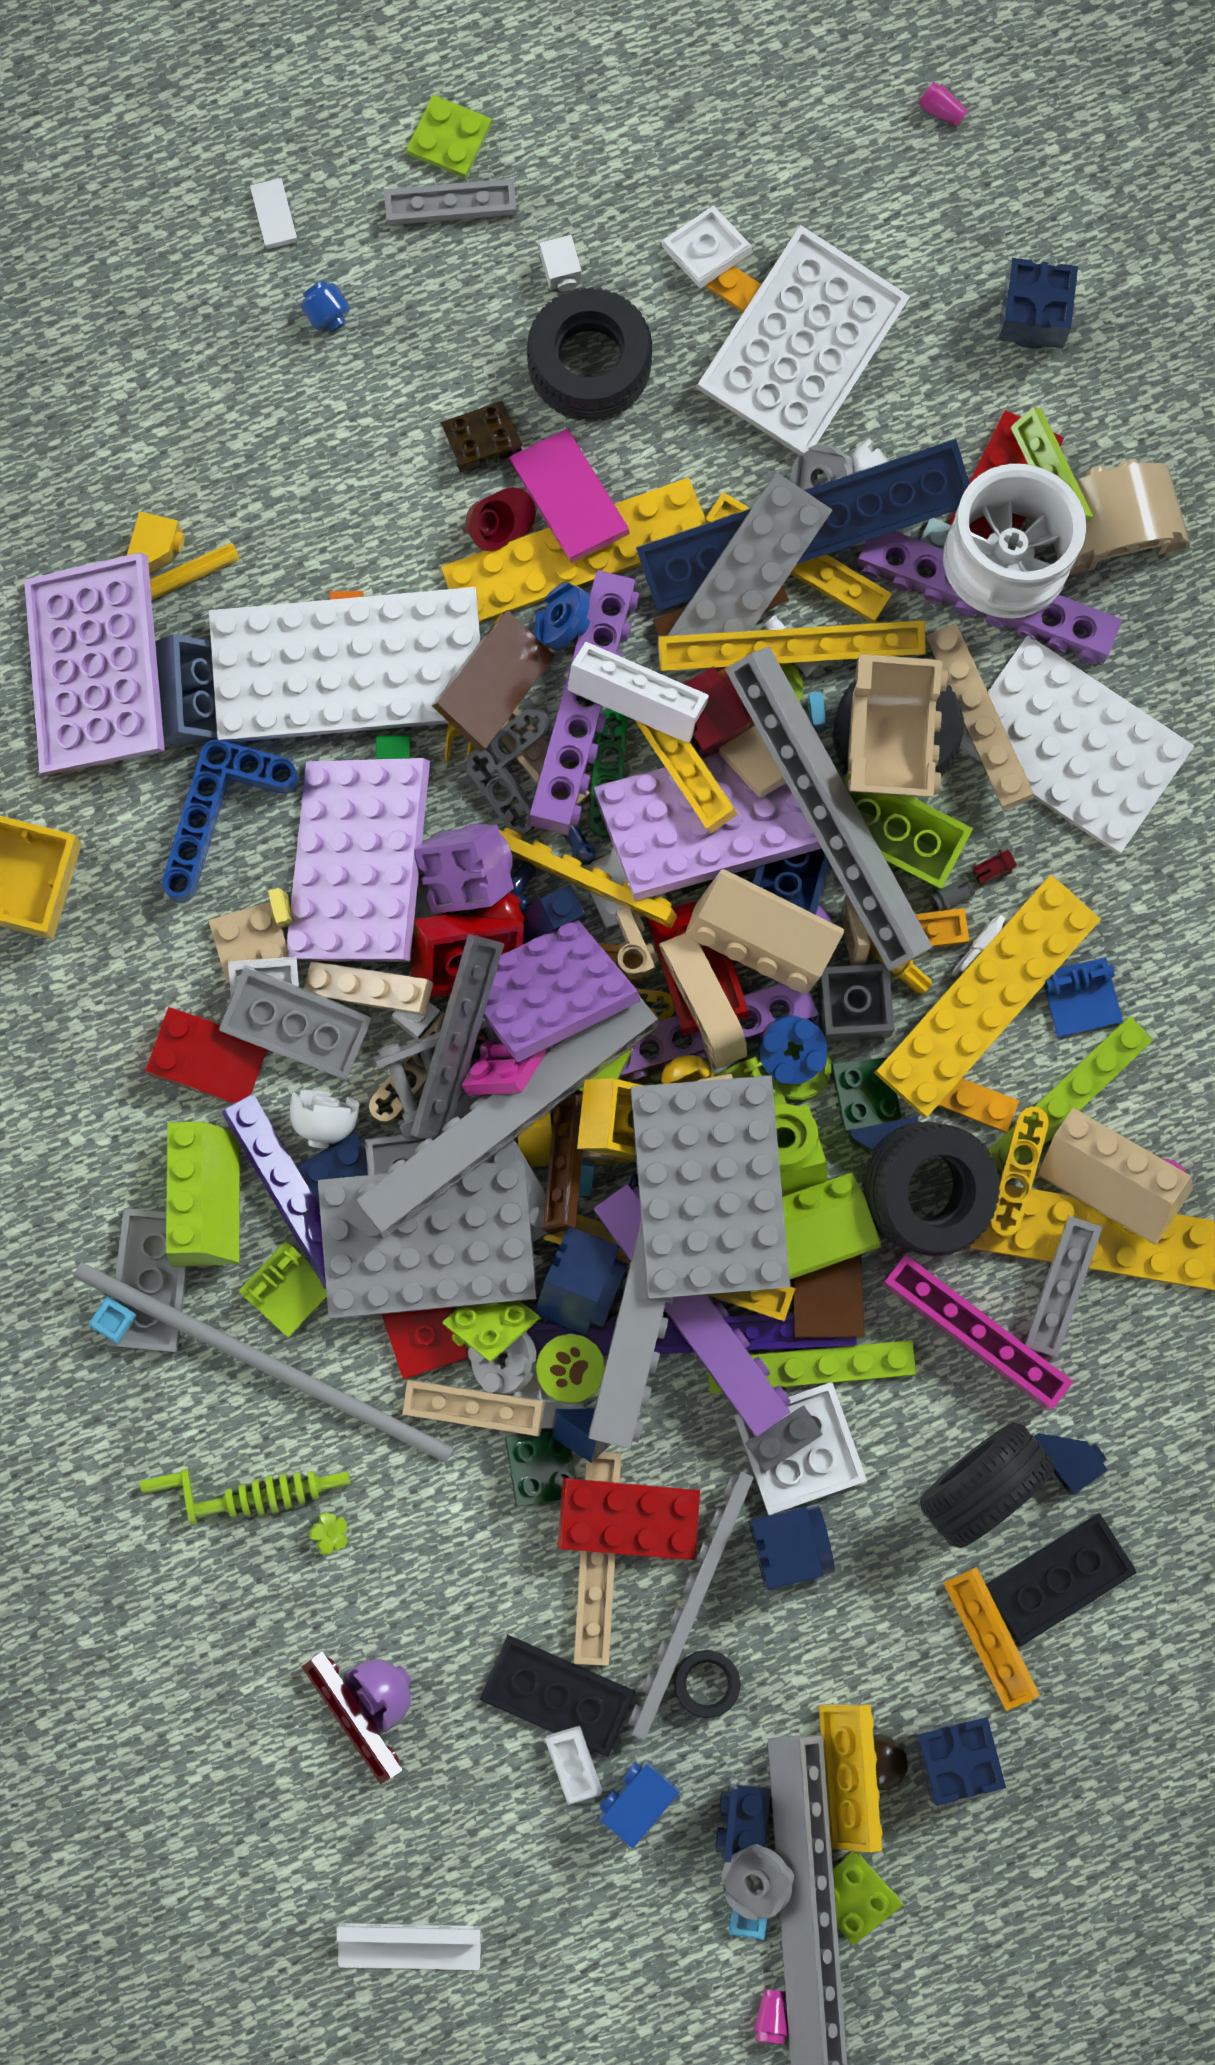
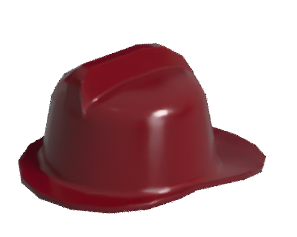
(500, 518)

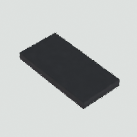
(1060, 1579)
(557, 1694)

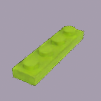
(1043, 450)

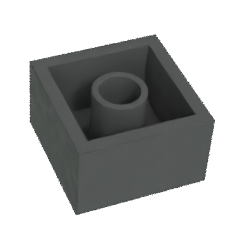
(855, 1003)

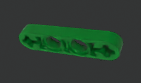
(604, 772)

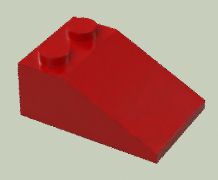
(441, 941)
(203, 1059)

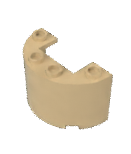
(1131, 512)
(895, 726)

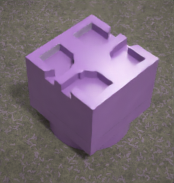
(465, 868)

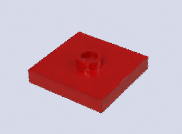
(422, 1341)

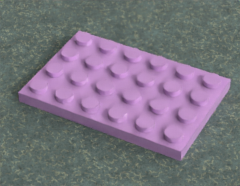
(94, 664)
(668, 846)
(358, 860)

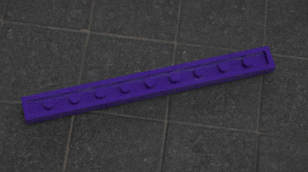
(760, 1331)

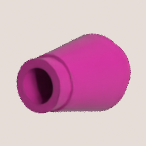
(942, 104)
(772, 2018)

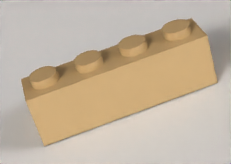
(763, 931)
(1115, 1176)

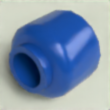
(325, 306)

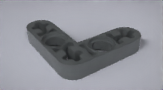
(499, 761)

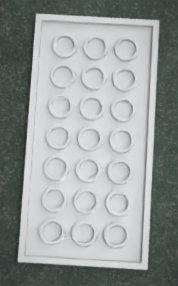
(338, 663)

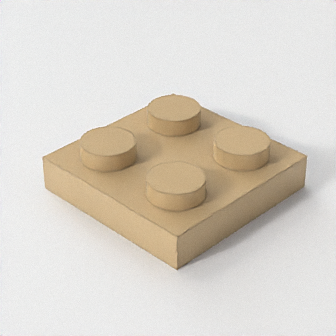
(248, 936)

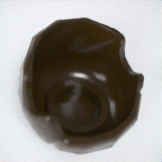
(891, 1762)

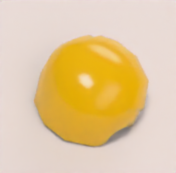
(686, 1069)

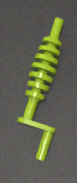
(246, 1499)

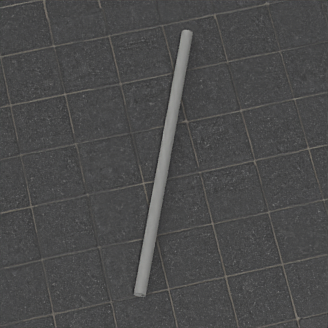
(263, 1362)

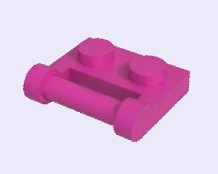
(500, 1076)

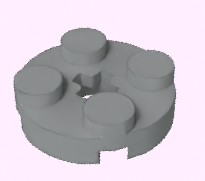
(816, 461)
(514, 1376)
(774, 1875)

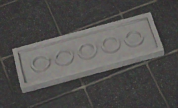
(755, 561)

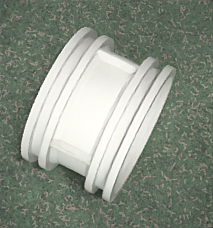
(1007, 580)

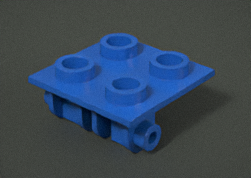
(1083, 997)

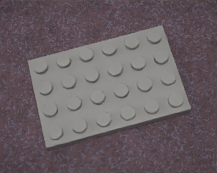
(709, 1187)
(453, 1253)

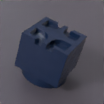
(1037, 304)
(581, 1282)
(792, 1546)
(959, 1759)

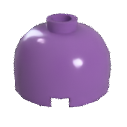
(381, 1691)

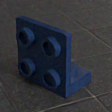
(745, 1818)

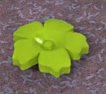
(329, 1533)

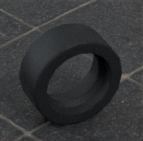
(729, 1698)

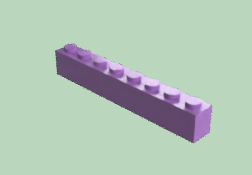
(705, 1329)

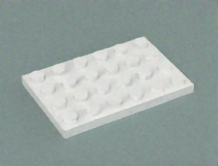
(802, 342)
(1083, 744)

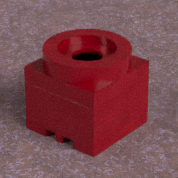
(723, 715)

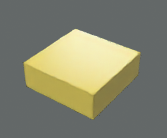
(281, 907)

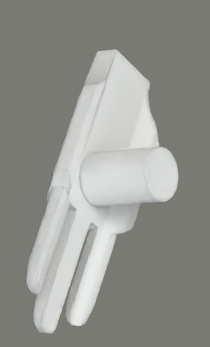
(980, 943)

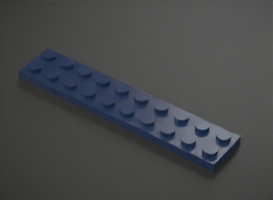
(862, 508)

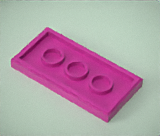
(569, 495)

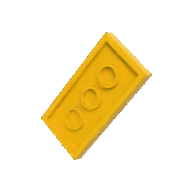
(851, 1777)

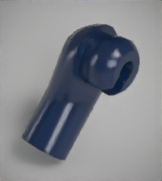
(520, 880)

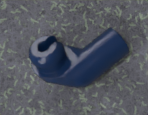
(579, 846)

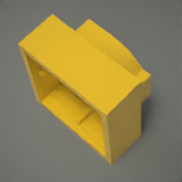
(34, 875)

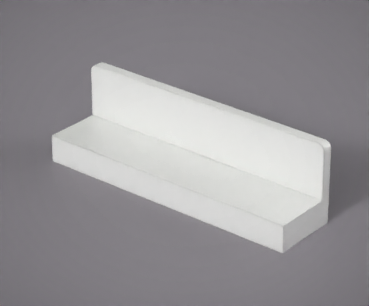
(636, 692)
(409, 1946)

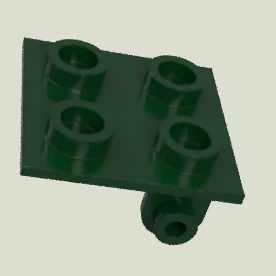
(862, 1095)
(538, 1467)

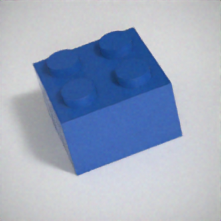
(638, 1802)

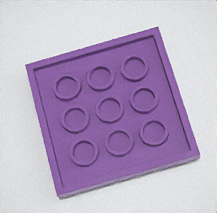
(554, 990)

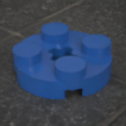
(563, 616)
(810, 1057)

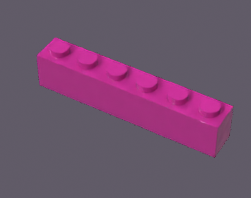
(977, 1333)

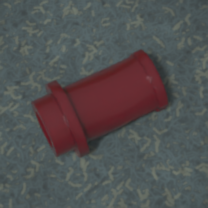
(996, 866)

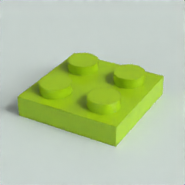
(449, 136)

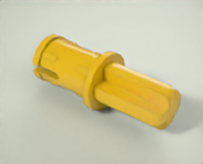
(909, 974)

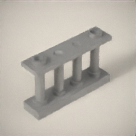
(391, 1056)

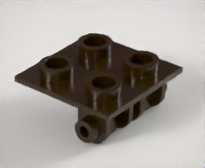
(481, 436)

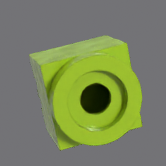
(799, 1149)

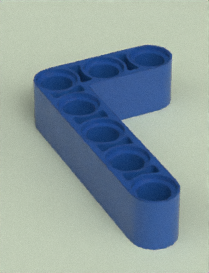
(210, 806)

